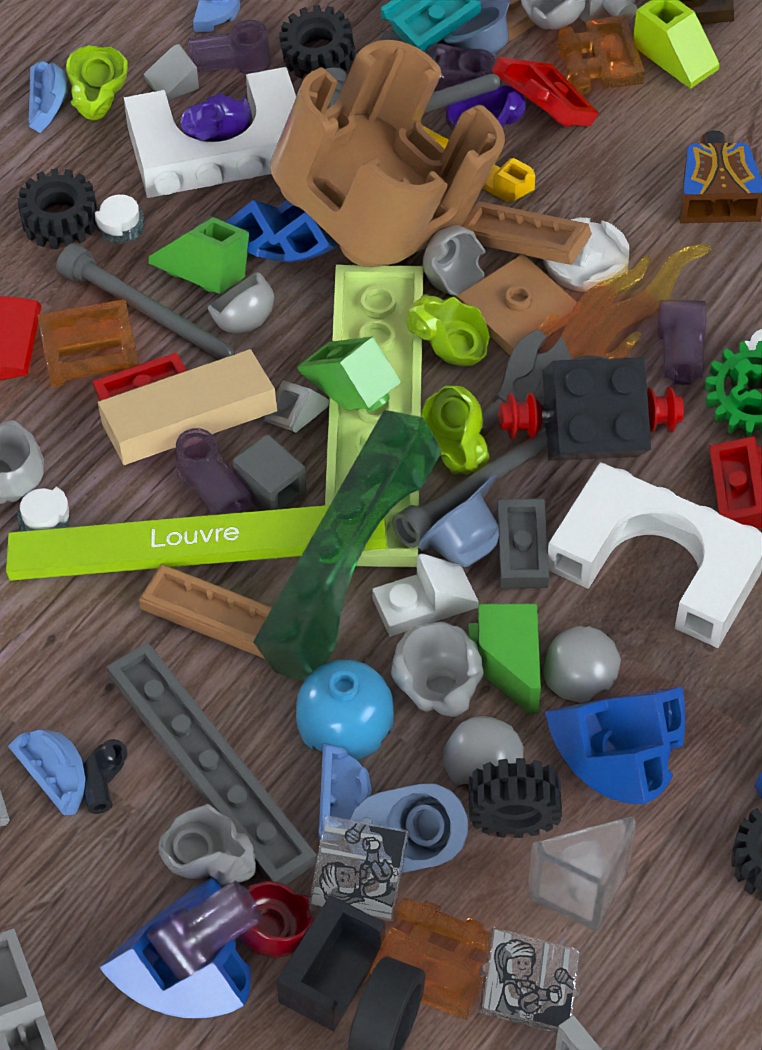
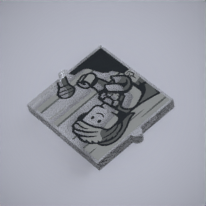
(360, 865)
(528, 980)

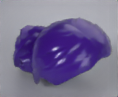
(504, 103)
(217, 119)

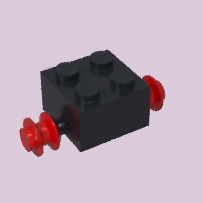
(594, 409)

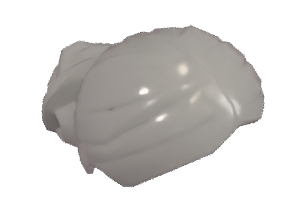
(207, 845)

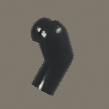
(99, 772)

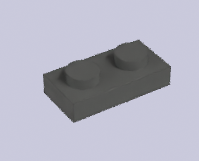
(522, 543)

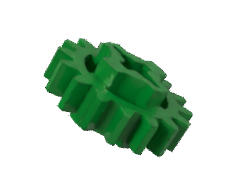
(740, 407)

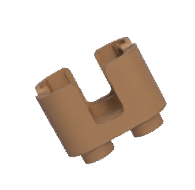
(369, 163)

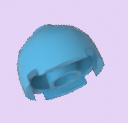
(345, 708)

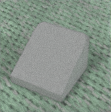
(173, 73)
(296, 406)

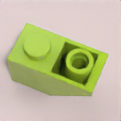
(675, 41)

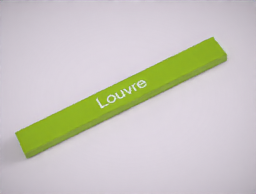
(168, 543)

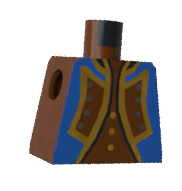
(720, 182)

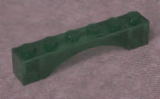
(308, 611)

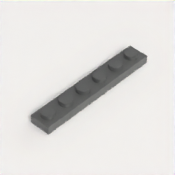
(211, 763)

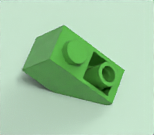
(206, 255)

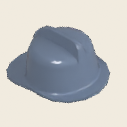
(485, 30)
(466, 531)
(431, 815)

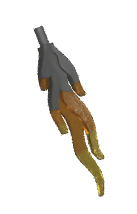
(589, 328)

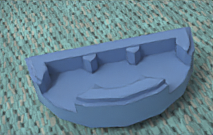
(214, 13)
(46, 93)
(54, 766)
(343, 784)

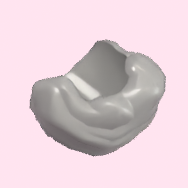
(19, 462)
(437, 667)

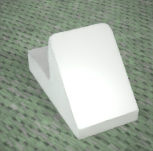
(429, 596)

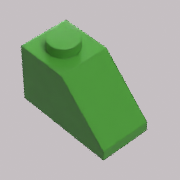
(352, 373)
(510, 650)

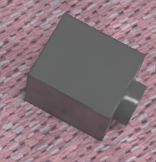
(270, 474)

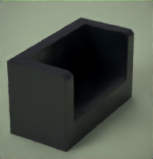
(331, 962)

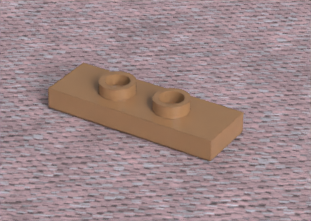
(528, 232)
(205, 608)

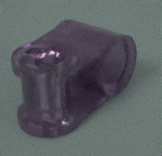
(460, 64)

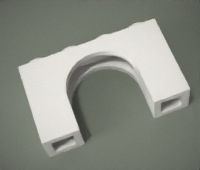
(179, 163)
(622, 507)

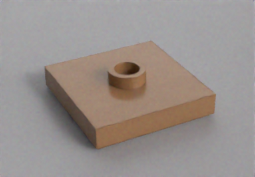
(517, 301)

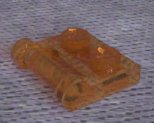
(85, 331)

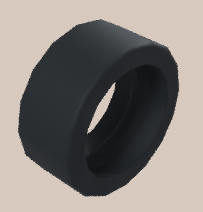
(387, 1006)

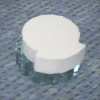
(120, 219)
(43, 510)

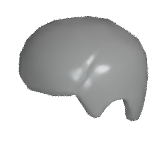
(553, 13)
(453, 260)
(244, 305)
(581, 663)
(477, 743)

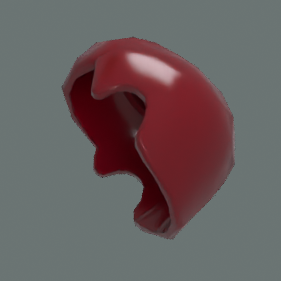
(282, 922)

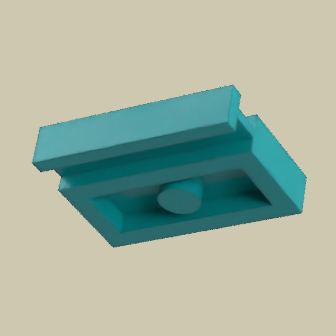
(428, 21)

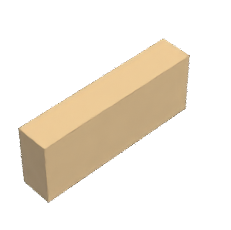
(203, 398)

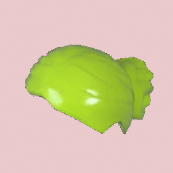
(95, 79)
(453, 329)
(456, 425)

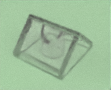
(582, 870)

